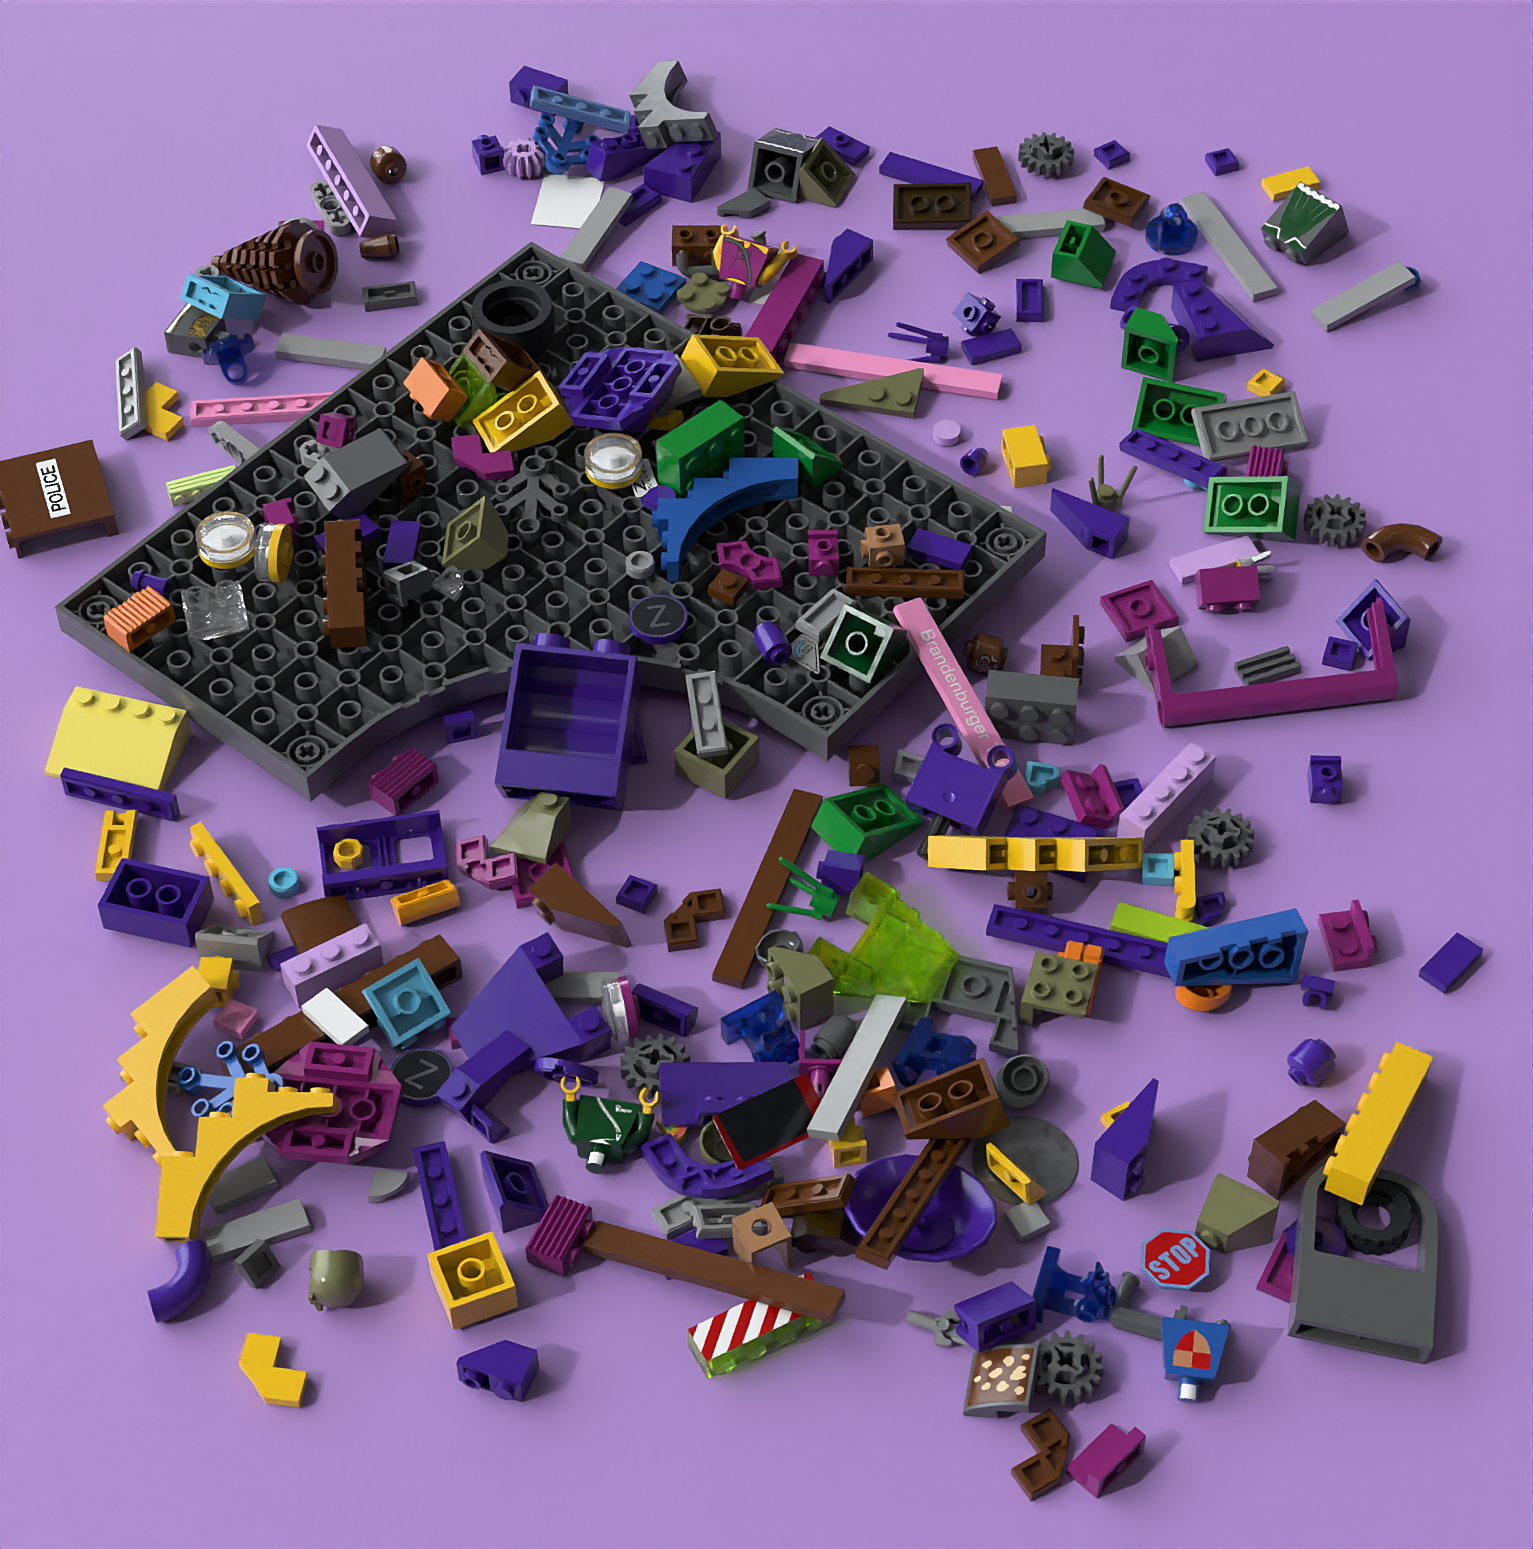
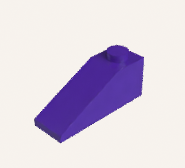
(848, 258)
(482, 1074)

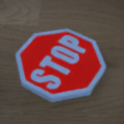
(1175, 1259)

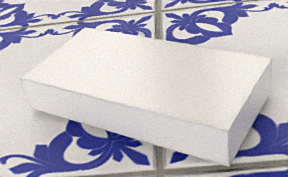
(335, 1018)

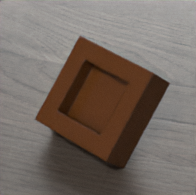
(728, 587)

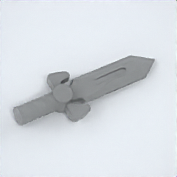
(940, 1326)

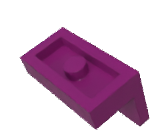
(1106, 1458)

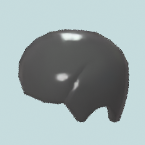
(778, 938)

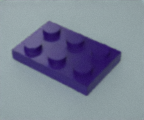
(1037, 823)

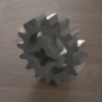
(1046, 154)
(1335, 520)
(1221, 837)
(641, 1063)
(1066, 1368)

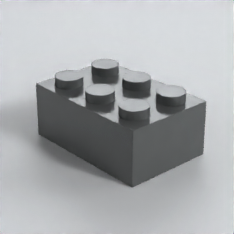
(1032, 706)

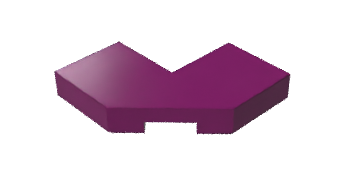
(488, 466)
(494, 872)

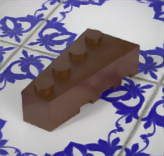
(345, 585)

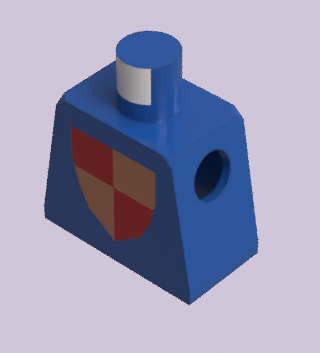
(1191, 1354)

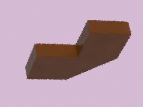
(695, 908)
(1045, 1469)

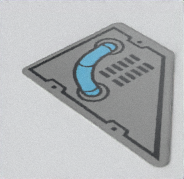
(806, 652)

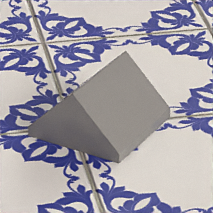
(1177, 652)
(245, 945)

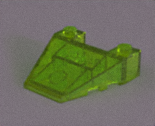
(893, 954)

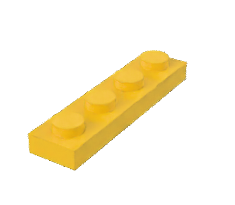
(229, 879)

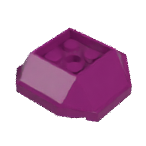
(367, 1108)

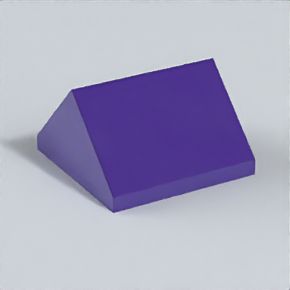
(1355, 623)
(513, 1190)

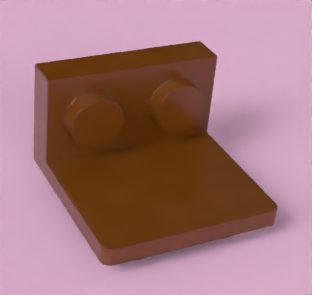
(1065, 659)

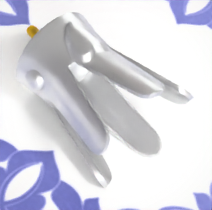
(1261, 569)

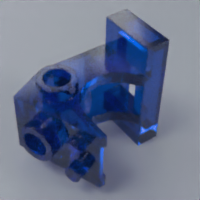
(757, 1023)
(920, 1048)
(1054, 1282)

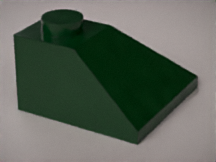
(862, 643)

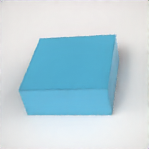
(1157, 869)

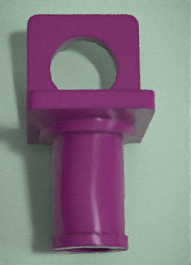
(818, 1069)

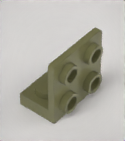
(1057, 987)

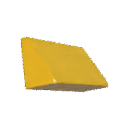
(1013, 1175)

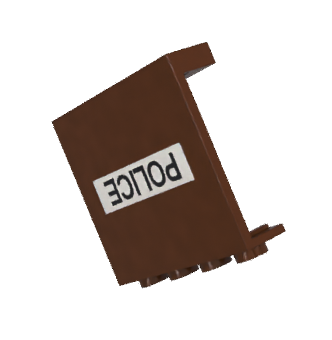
(53, 493)

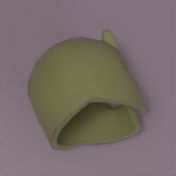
(335, 1278)

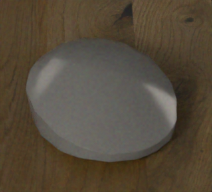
(1022, 1081)

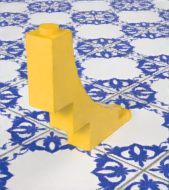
(1034, 853)

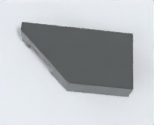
(745, 205)

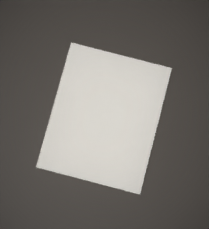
(566, 200)

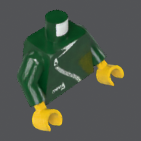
(606, 1127)

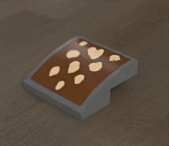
(1002, 1380)

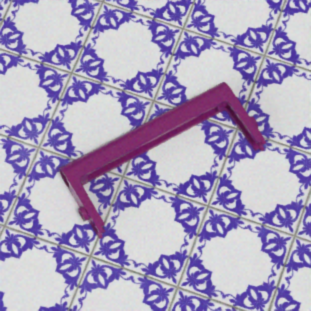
(1275, 696)

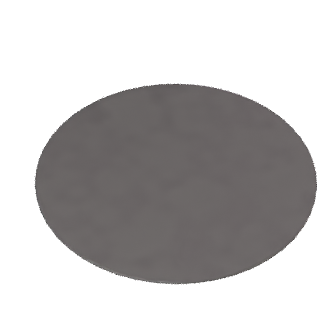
(1038, 1148)

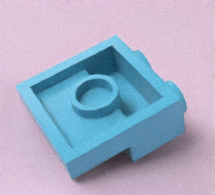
(406, 1004)

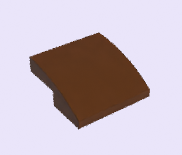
(318, 921)

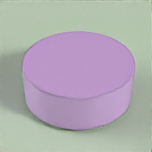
(946, 433)

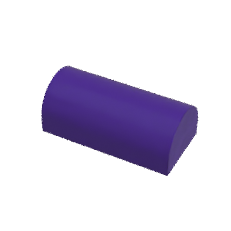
(665, 1010)

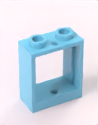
(223, 297)

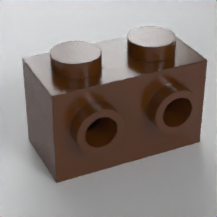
(696, 242)

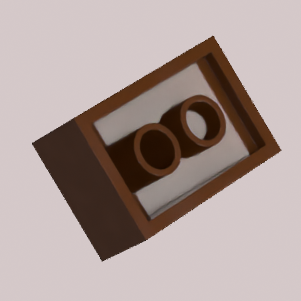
(574, 909)
(953, 1105)

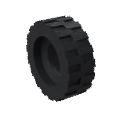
(1376, 1241)

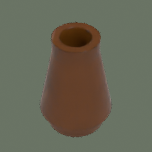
(381, 246)

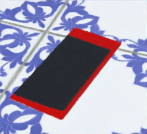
(768, 1121)

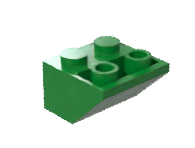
(1082, 255)

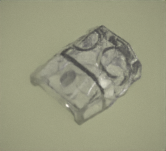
(214, 610)

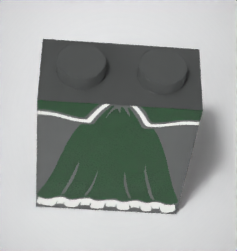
(777, 163)
(1305, 225)

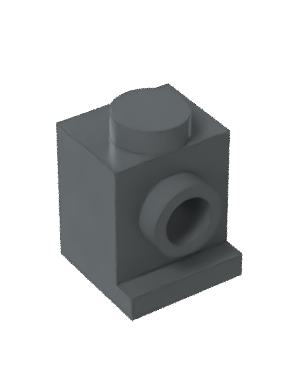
(407, 582)

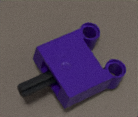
(955, 789)

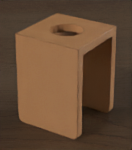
(747, 1243)

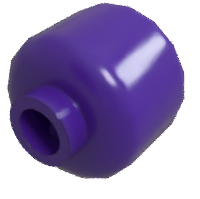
(1311, 1062)

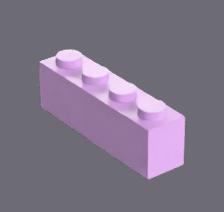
(1167, 795)

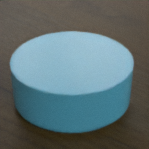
(284, 882)

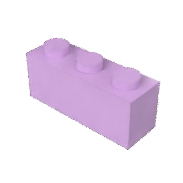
(332, 964)

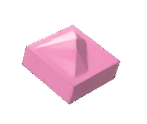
(236, 1019)

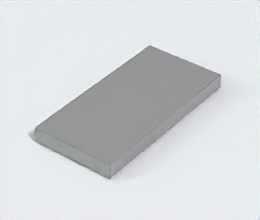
(1233, 427)

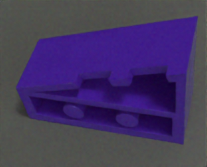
(683, 168)

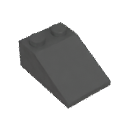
(356, 474)

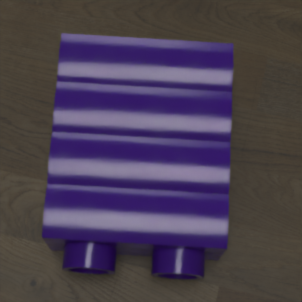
(569, 722)

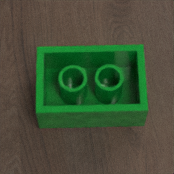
(700, 448)

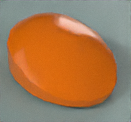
(1203, 996)

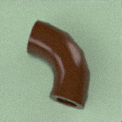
(1399, 538)

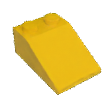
(729, 364)
(524, 417)

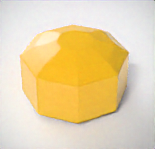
(348, 853)

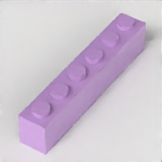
(350, 182)

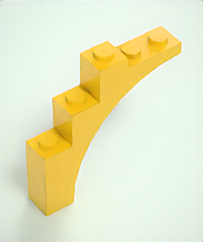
(162, 1026)
(220, 1139)

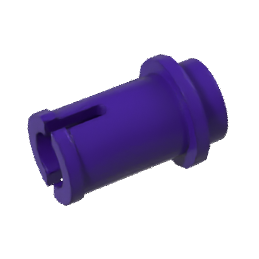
(142, 579)

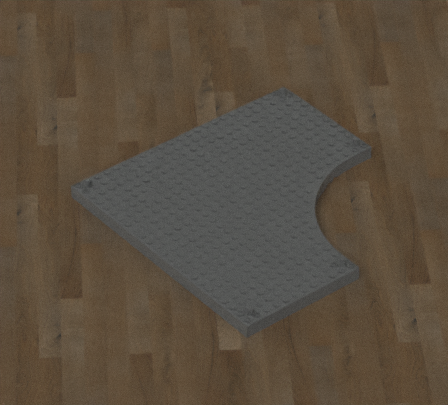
(321, 709)

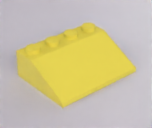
(119, 738)

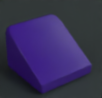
(487, 1123)

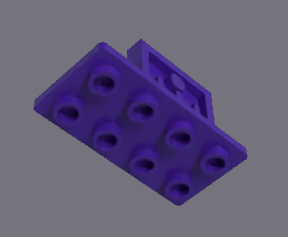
(702, 1089)

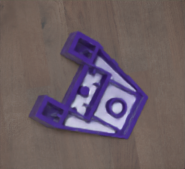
(524, 1006)

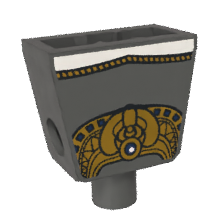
(193, 331)

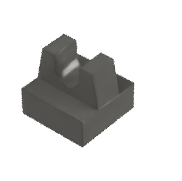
(256, 1264)

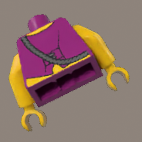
(748, 261)

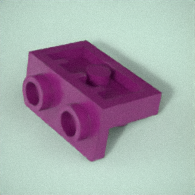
(1093, 796)
(1348, 938)

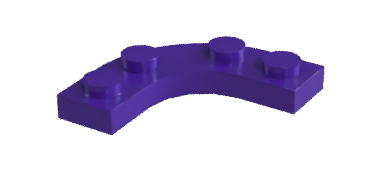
(1152, 274)
(699, 1179)

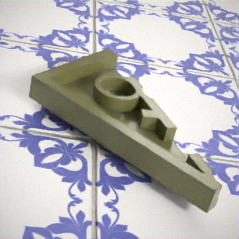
(886, 395)

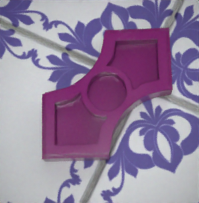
(740, 559)

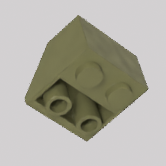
(802, 985)

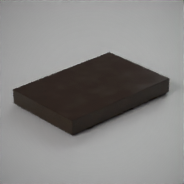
(931, 206)

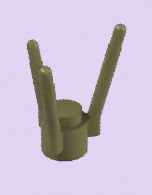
(1105, 495)

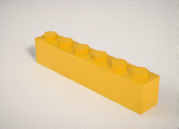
(1377, 1124)

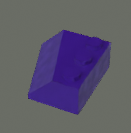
(1214, 323)

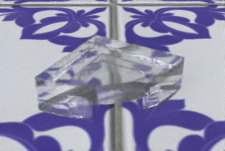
(449, 583)

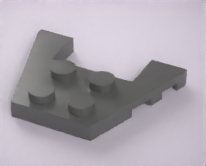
(978, 992)

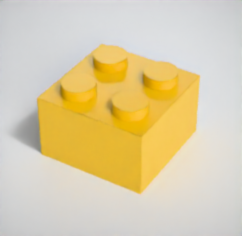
(472, 1280)

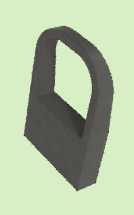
(1361, 1301)

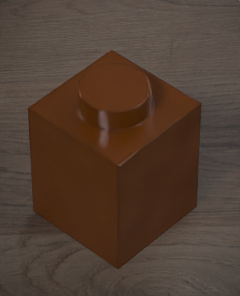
(863, 765)

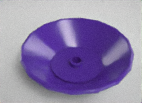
(951, 1227)

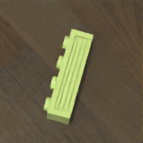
(191, 487)

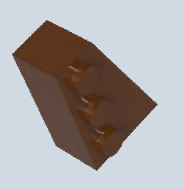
(1293, 1148)

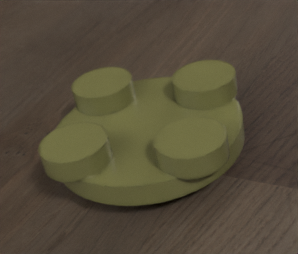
(703, 294)

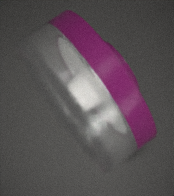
(620, 1009)

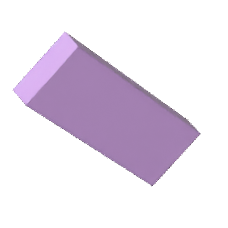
(1215, 556)

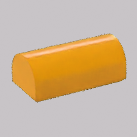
(425, 902)

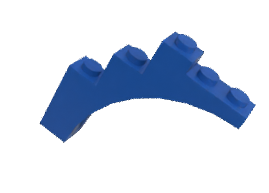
(712, 499)

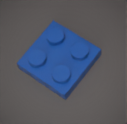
(652, 286)

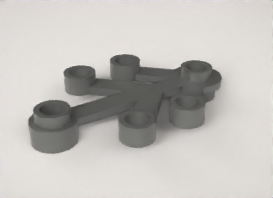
(532, 471)

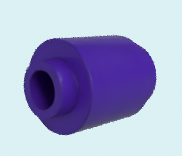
(772, 643)

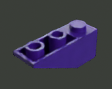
(617, 156)
(1092, 525)

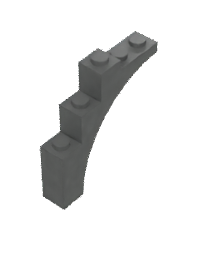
(656, 110)

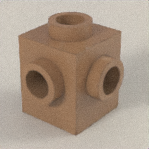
(883, 546)

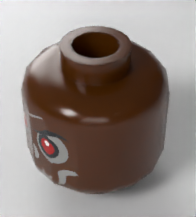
(388, 164)
(985, 653)

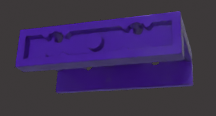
(386, 875)

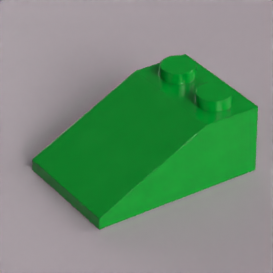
(1253, 507)
(865, 821)

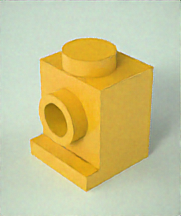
(850, 1148)

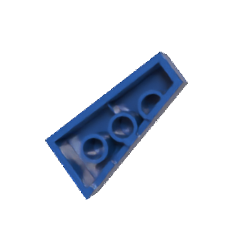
(1239, 952)

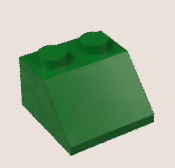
(1149, 345)

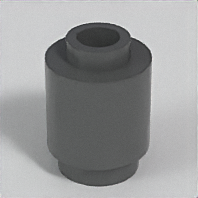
(834, 1037)

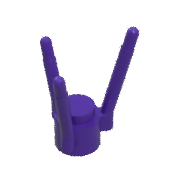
(935, 342)

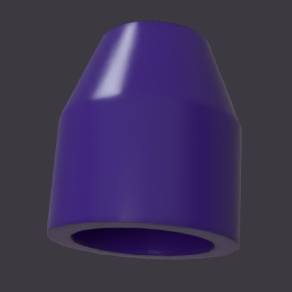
(974, 461)

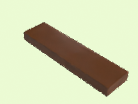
(905, 582)

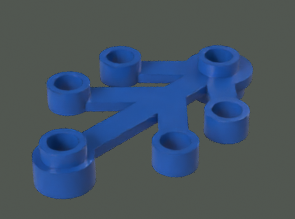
(557, 161)
(194, 1081)

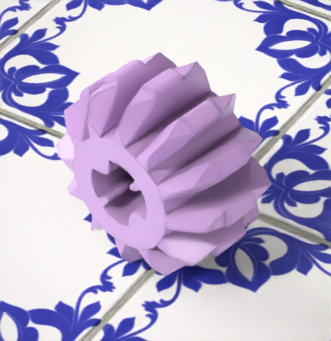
(524, 158)

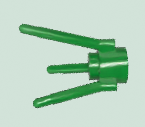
(822, 899)

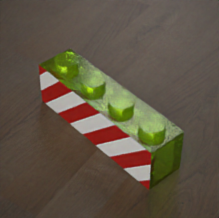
(745, 1334)

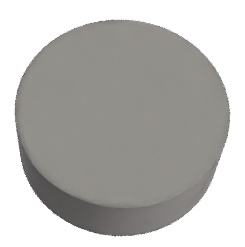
(640, 565)

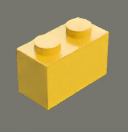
(1025, 456)

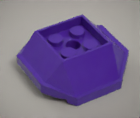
(619, 387)

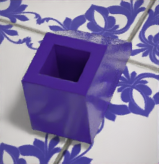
(500, 1368)

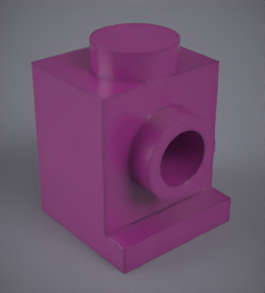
(340, 430)
(282, 513)
(823, 553)

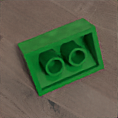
(1167, 406)

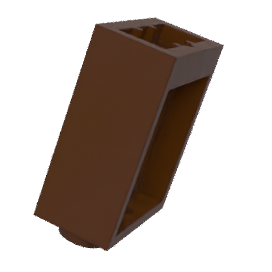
(501, 360)

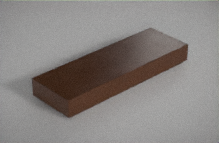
(995, 176)
(810, 1194)

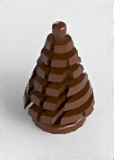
(285, 262)

